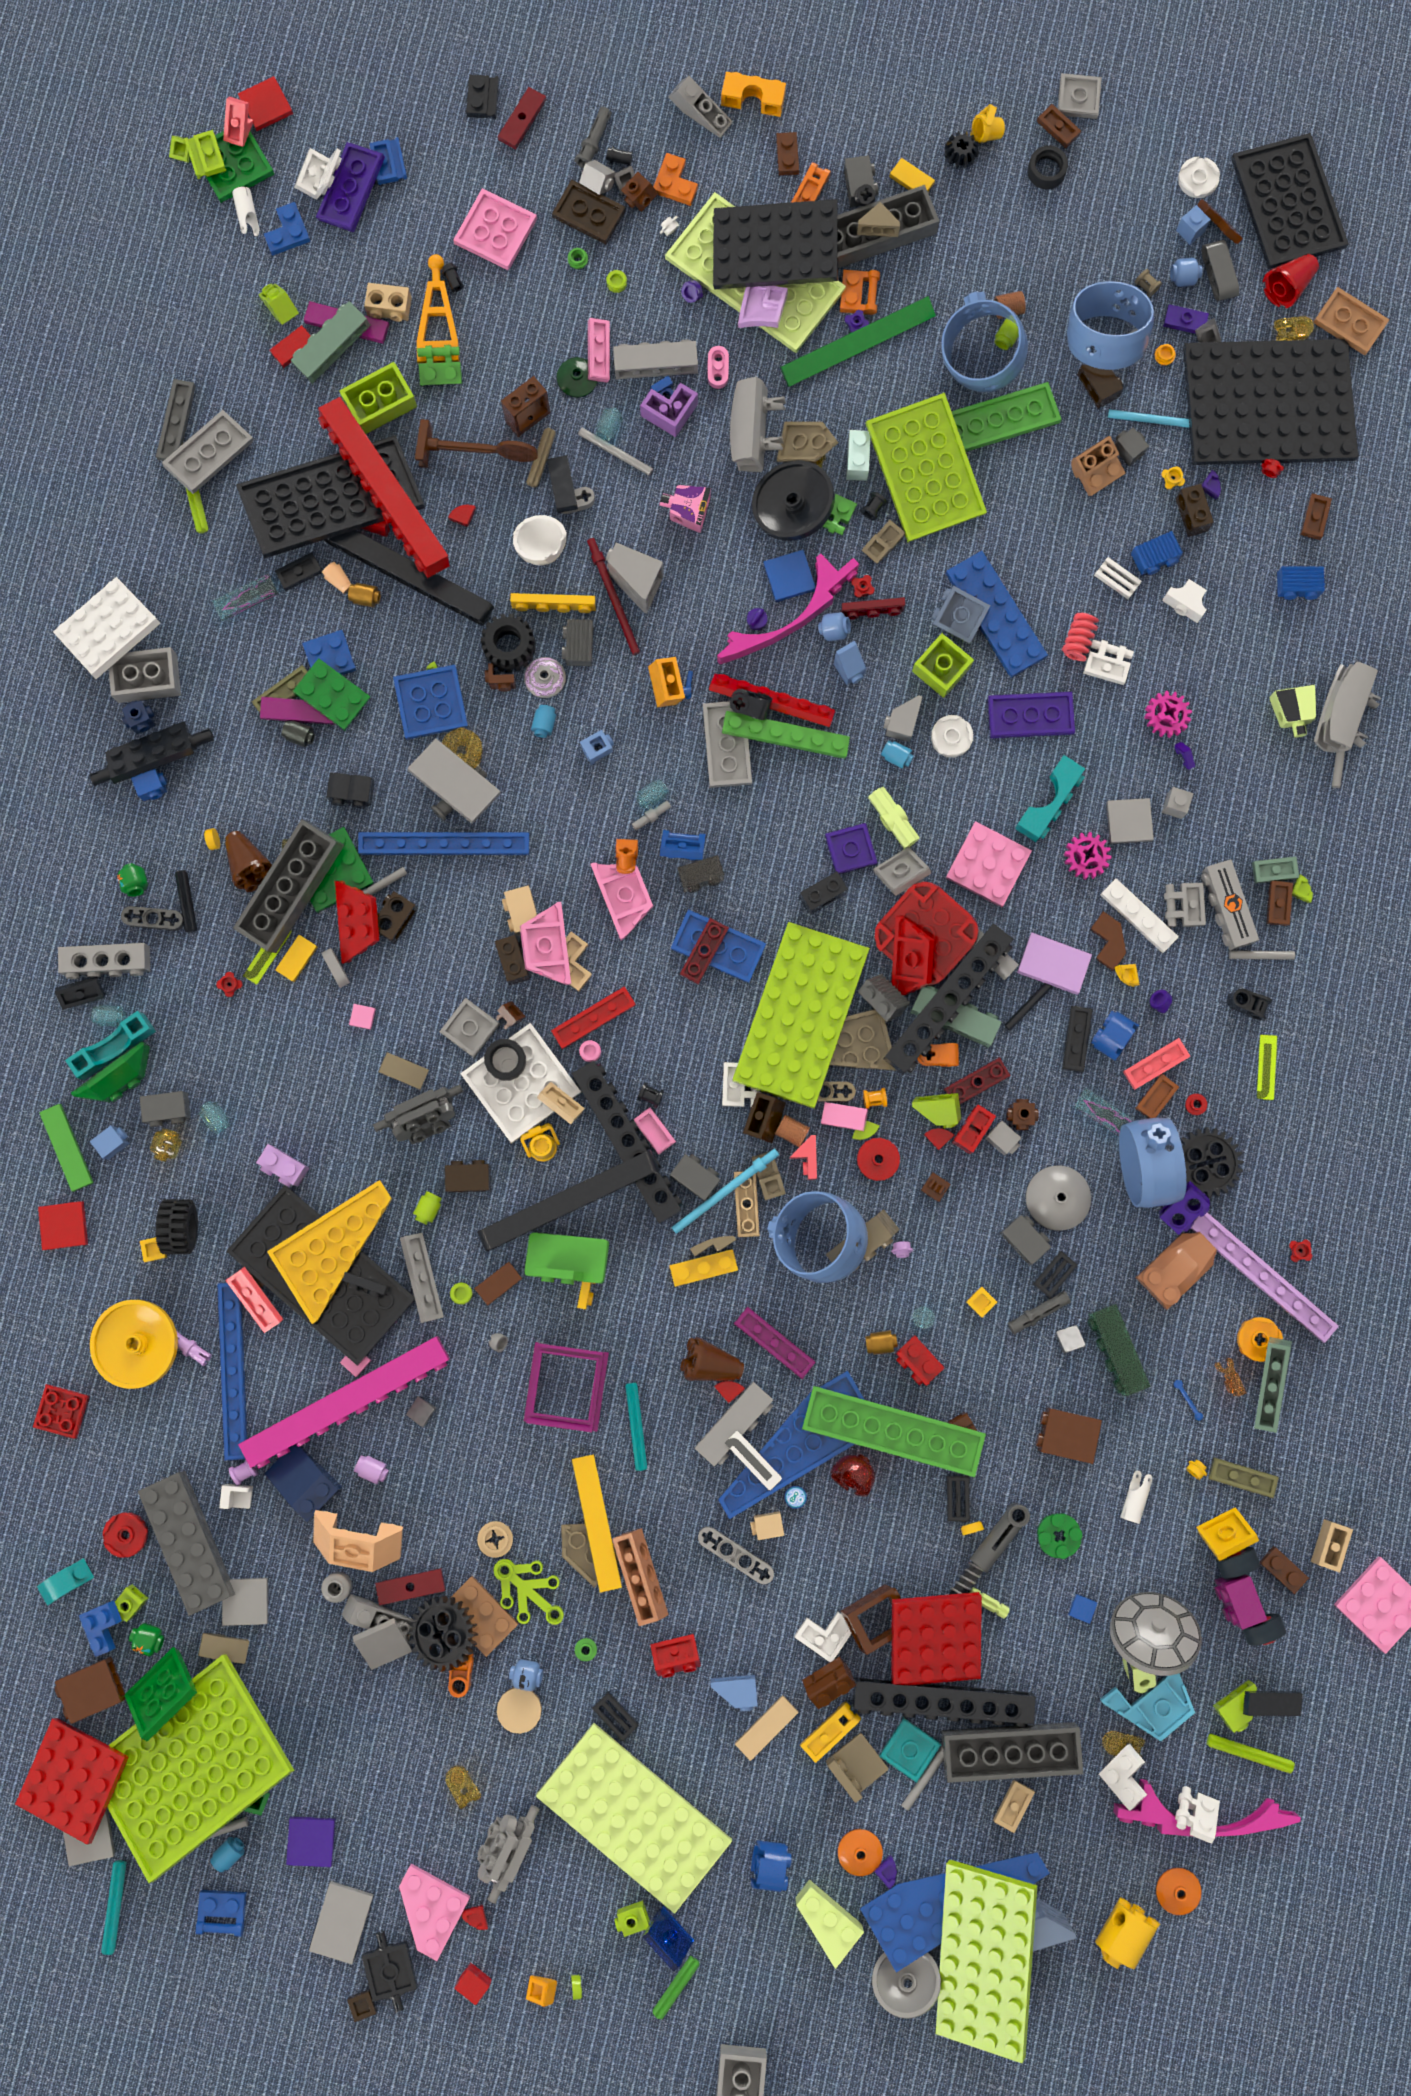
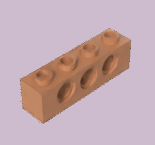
(640, 1577)

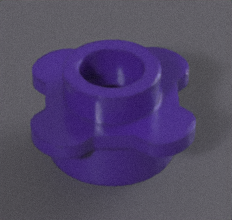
(850, 320)

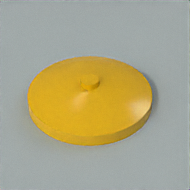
(133, 1344)

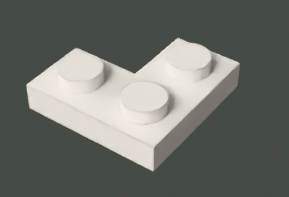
(824, 1642)
(1119, 1777)

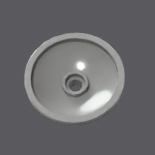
(1043, 1200)
(904, 2001)

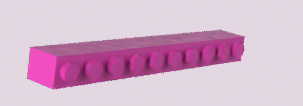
(343, 1402)

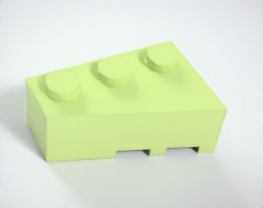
(829, 1922)

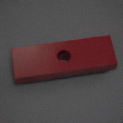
(526, 109)
(873, 608)
(697, 962)
(988, 1075)
(397, 1589)

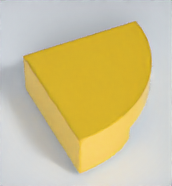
(1128, 974)

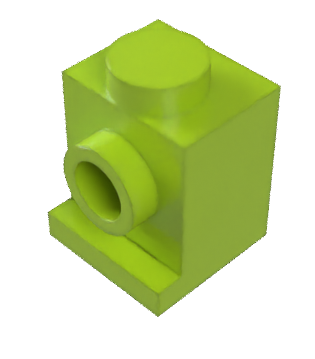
(135, 1600)
(634, 1911)

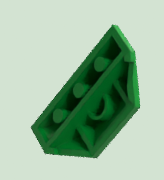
(117, 1077)

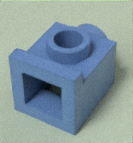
(599, 738)

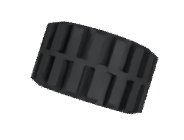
(508, 626)
(176, 1226)

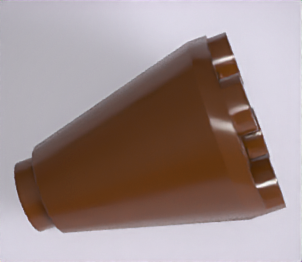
(246, 862)
(709, 1363)

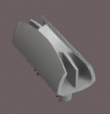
(749, 424)
(1345, 708)

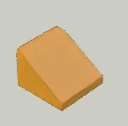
(541, 1990)

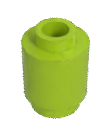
(1006, 335)
(427, 1208)

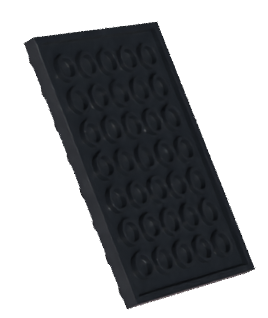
(1270, 401)

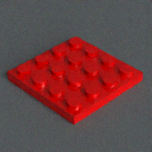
(936, 1639)
(71, 1780)

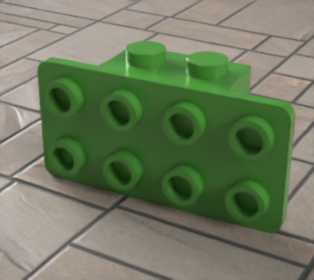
(566, 1258)

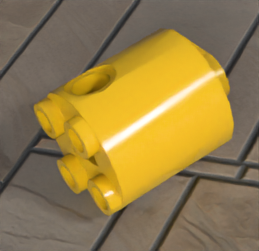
(1126, 1935)

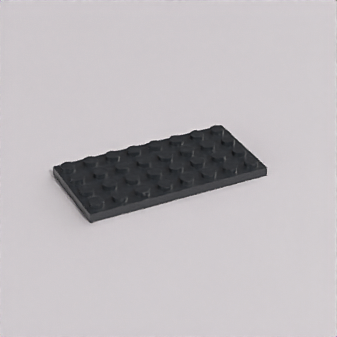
(318, 500)
(352, 1317)

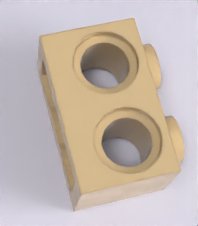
(389, 296)

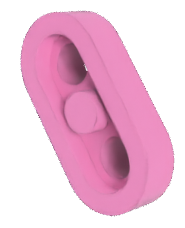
(718, 368)

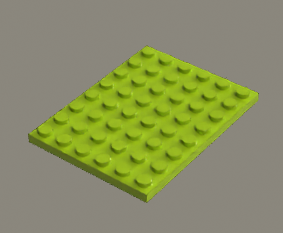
(195, 1771)

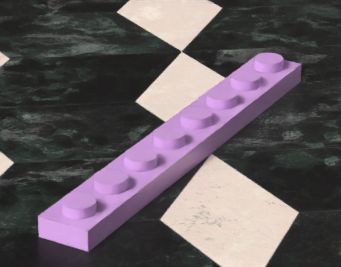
(1265, 1278)

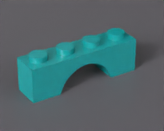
(1063, 777)
(95, 1057)

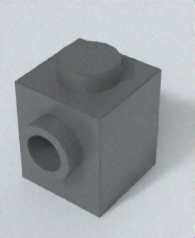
(1131, 445)

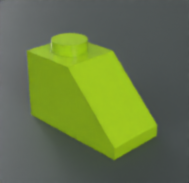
(939, 1109)
(1231, 1707)

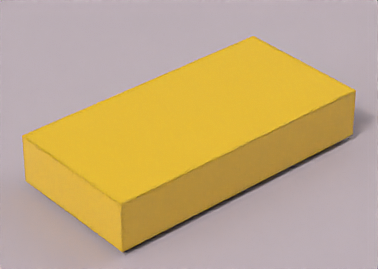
(910, 176)
(296, 958)

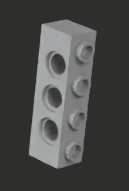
(70, 957)

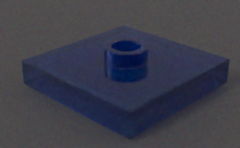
(668, 1938)

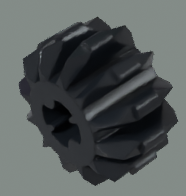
(961, 149)

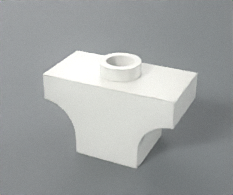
(1187, 600)

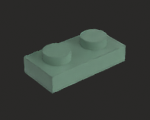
(1275, 870)

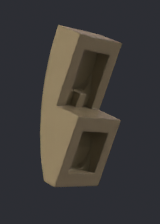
(883, 542)
(403, 1070)
(770, 1179)
(719, 1243)
(215, 1645)

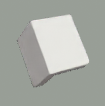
(236, 1496)

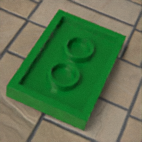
(331, 694)

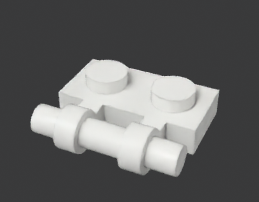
(1107, 667)
(734, 1092)
(1204, 1817)

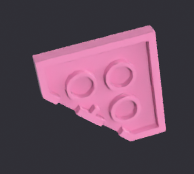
(431, 1909)

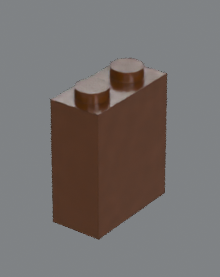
(1068, 1435)
(90, 1690)

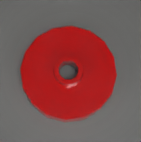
(868, 1165)
(117, 1543)

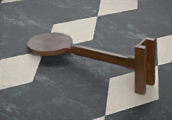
(510, 450)

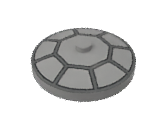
(1155, 1633)

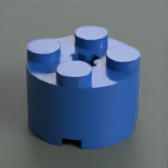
(1115, 1035)
(770, 1866)

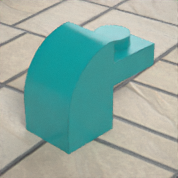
(65, 1581)

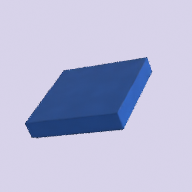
(789, 576)

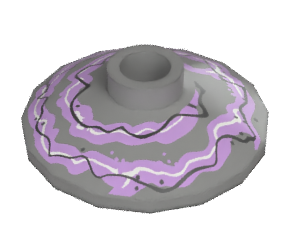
(547, 686)

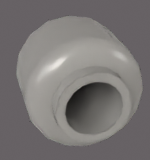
(332, 1592)

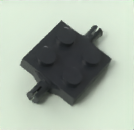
(389, 1971)

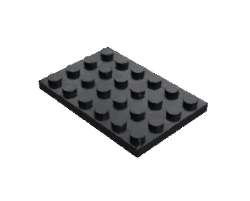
(1289, 200)
(775, 244)

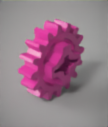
(1174, 708)
(1080, 853)

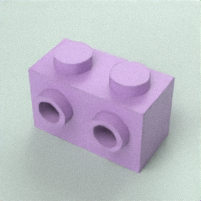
(287, 1168)

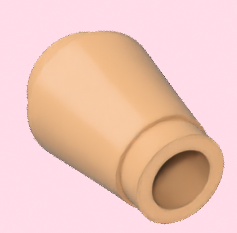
(335, 575)

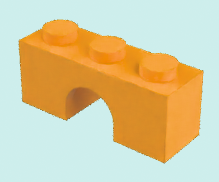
(739, 87)

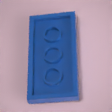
(735, 956)

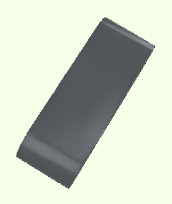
(1220, 270)

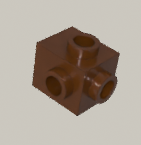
(639, 192)
(1016, 1120)

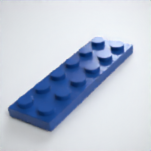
(1003, 623)

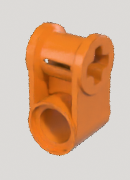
(626, 855)
(942, 1055)
(461, 1673)

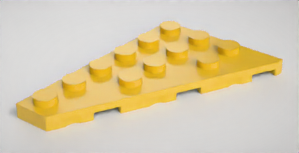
(324, 1250)

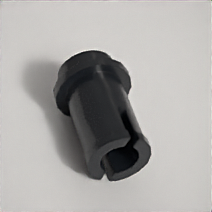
(619, 156)
(452, 276)

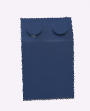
(302, 1482)

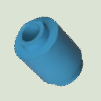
(543, 721)
(897, 754)
(227, 1854)

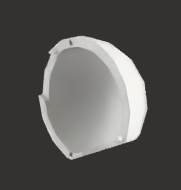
(539, 539)

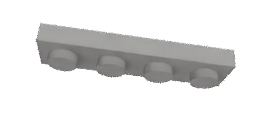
(421, 1277)

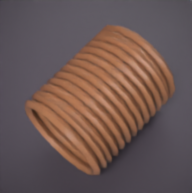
(1014, 301)
(792, 1130)

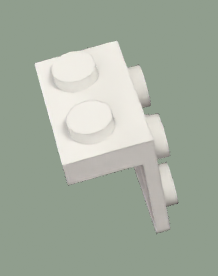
(317, 173)

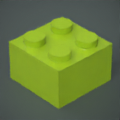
(942, 665)

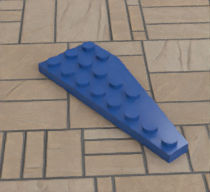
(789, 1453)
(911, 1913)

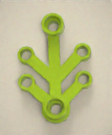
(526, 1588)

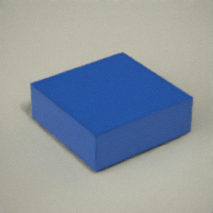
(1082, 1608)

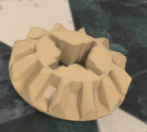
(489, 1548)

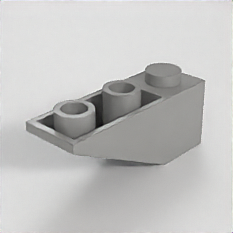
(699, 106)
(369, 1614)

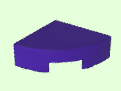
(1212, 485)
(1186, 754)
(887, 1871)

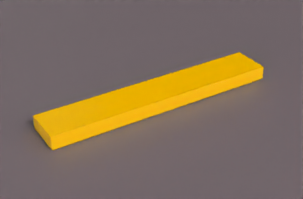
(596, 1523)

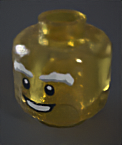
(165, 1144)

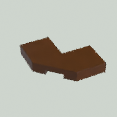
(1223, 224)
(1110, 931)

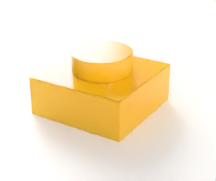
(150, 1250)
(981, 1302)

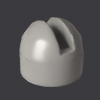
(498, 1342)

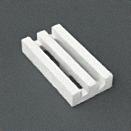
(1123, 572)

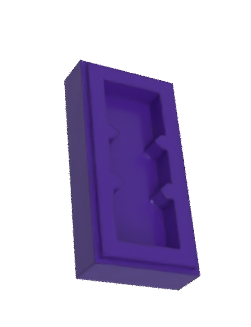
(1184, 318)

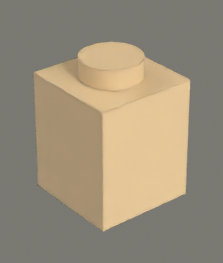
(767, 1525)

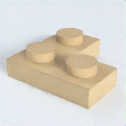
(578, 974)

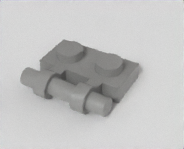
(1191, 905)

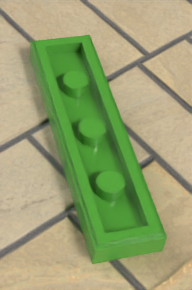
(66, 1147)

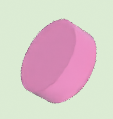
(590, 1051)

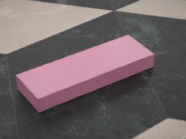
(598, 350)

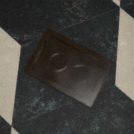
(588, 212)

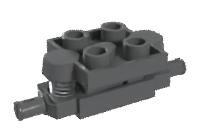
(421, 1115)

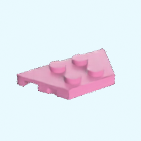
(624, 896)
(546, 945)

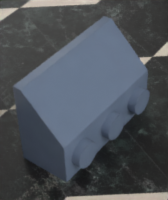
(1050, 1927)

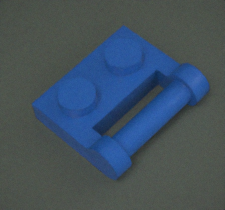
(682, 845)
(221, 1904)

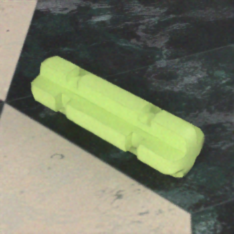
(992, 1604)

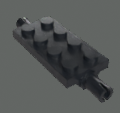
(150, 753)

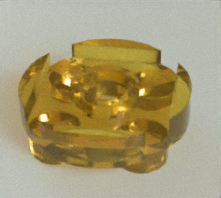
(466, 738)

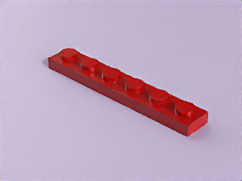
(780, 701)

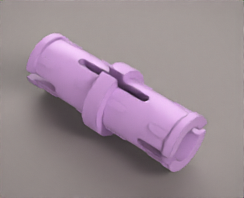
(190, 1348)

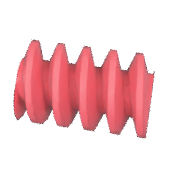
(1079, 635)

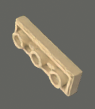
(747, 1217)

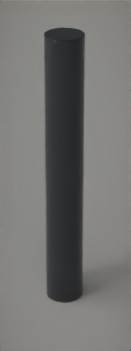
(1034, 999)

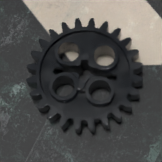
(1201, 1143)
(458, 1624)

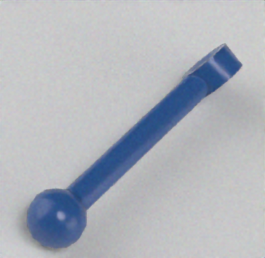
(1178, 1384)

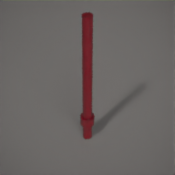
(599, 559)

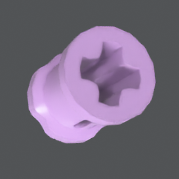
(242, 1472)

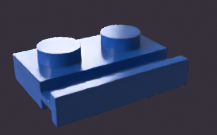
(393, 164)

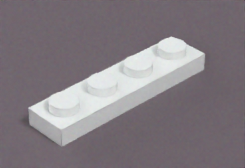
(1139, 915)

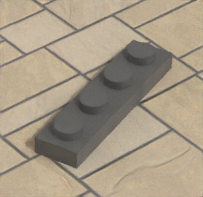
(175, 418)

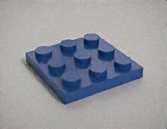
(430, 702)

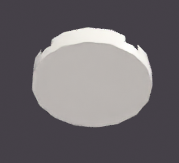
(1198, 177)
(952, 736)

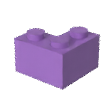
(669, 413)

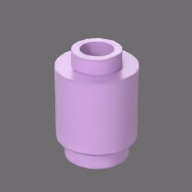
(371, 1469)

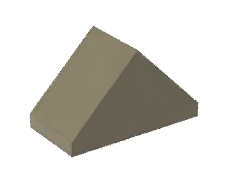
(878, 222)

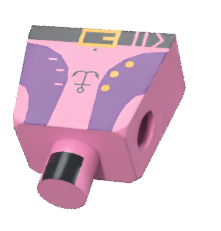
(688, 506)

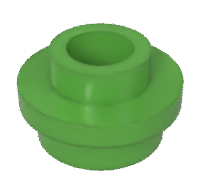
(577, 253)
(589, 1643)

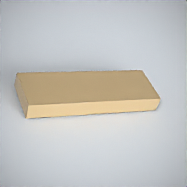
(766, 1727)

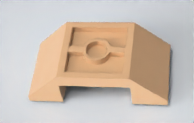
(353, 1548)

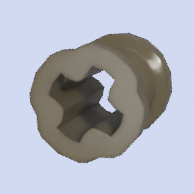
(1145, 276)

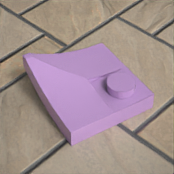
(762, 306)

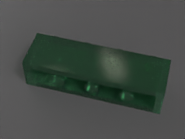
(1118, 1349)

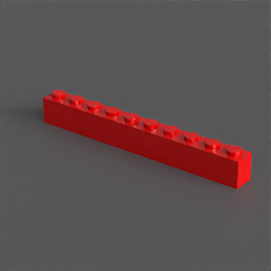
(383, 487)

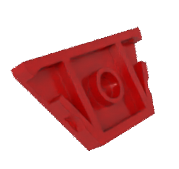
(355, 920)
(911, 957)

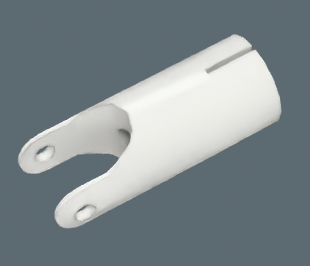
(245, 209)
(1136, 1498)

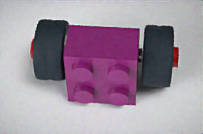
(1242, 1601)

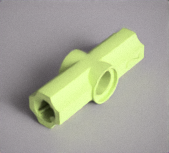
(893, 817)

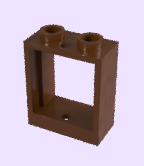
(518, 411)
(851, 1618)

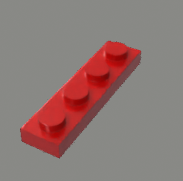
(593, 1017)

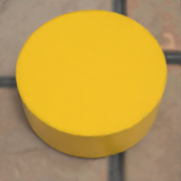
(212, 839)
(971, 1528)

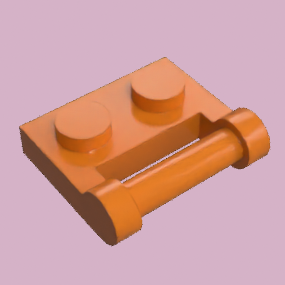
(852, 295)

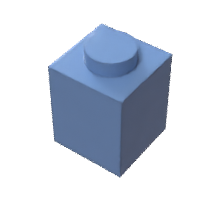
(1193, 224)
(110, 1142)

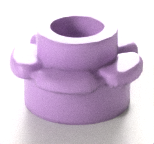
(902, 1249)

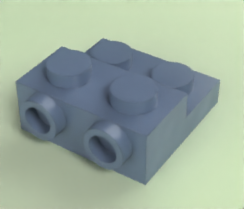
(960, 614)

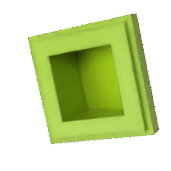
(179, 149)

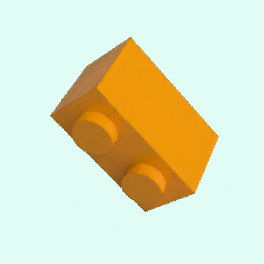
(666, 682)

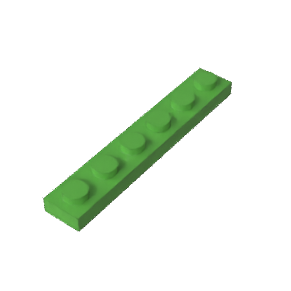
(786, 735)

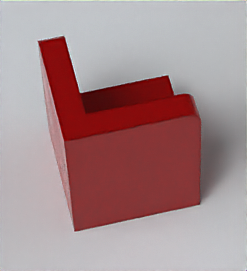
(473, 1983)

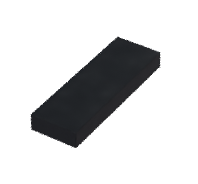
(562, 484)
(1077, 1039)
(1272, 1703)

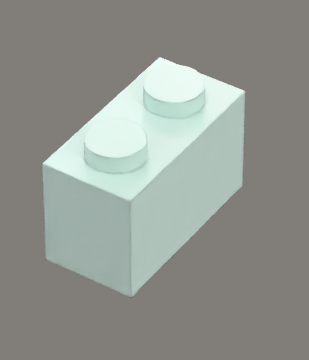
(858, 455)

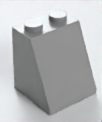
(635, 574)

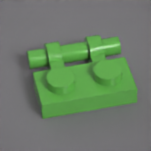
(441, 372)
(842, 512)

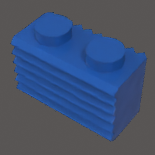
(1157, 553)
(1300, 581)

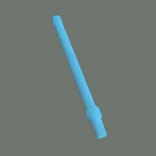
(1148, 418)
(758, 1165)

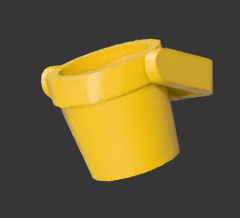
(987, 126)
(542, 1146)

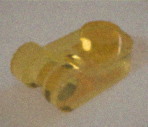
(1300, 328)
(1115, 1741)
(457, 1779)

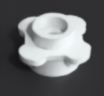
(669, 226)

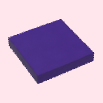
(851, 848)
(310, 1841)

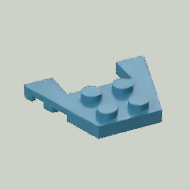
(1158, 1709)

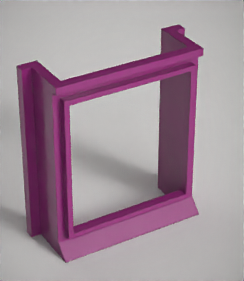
(597, 1393)

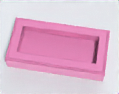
(844, 1116)
(654, 1131)

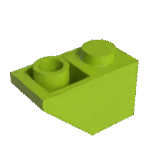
(278, 303)

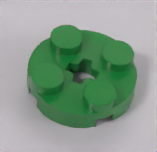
(1046, 1537)

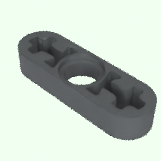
(169, 914)

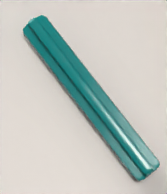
(636, 1426)
(113, 1907)

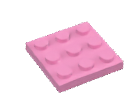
(495, 229)
(988, 864)
(1378, 1604)

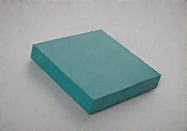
(910, 1749)

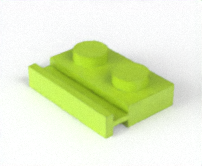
(205, 154)

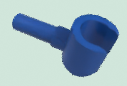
(687, 690)

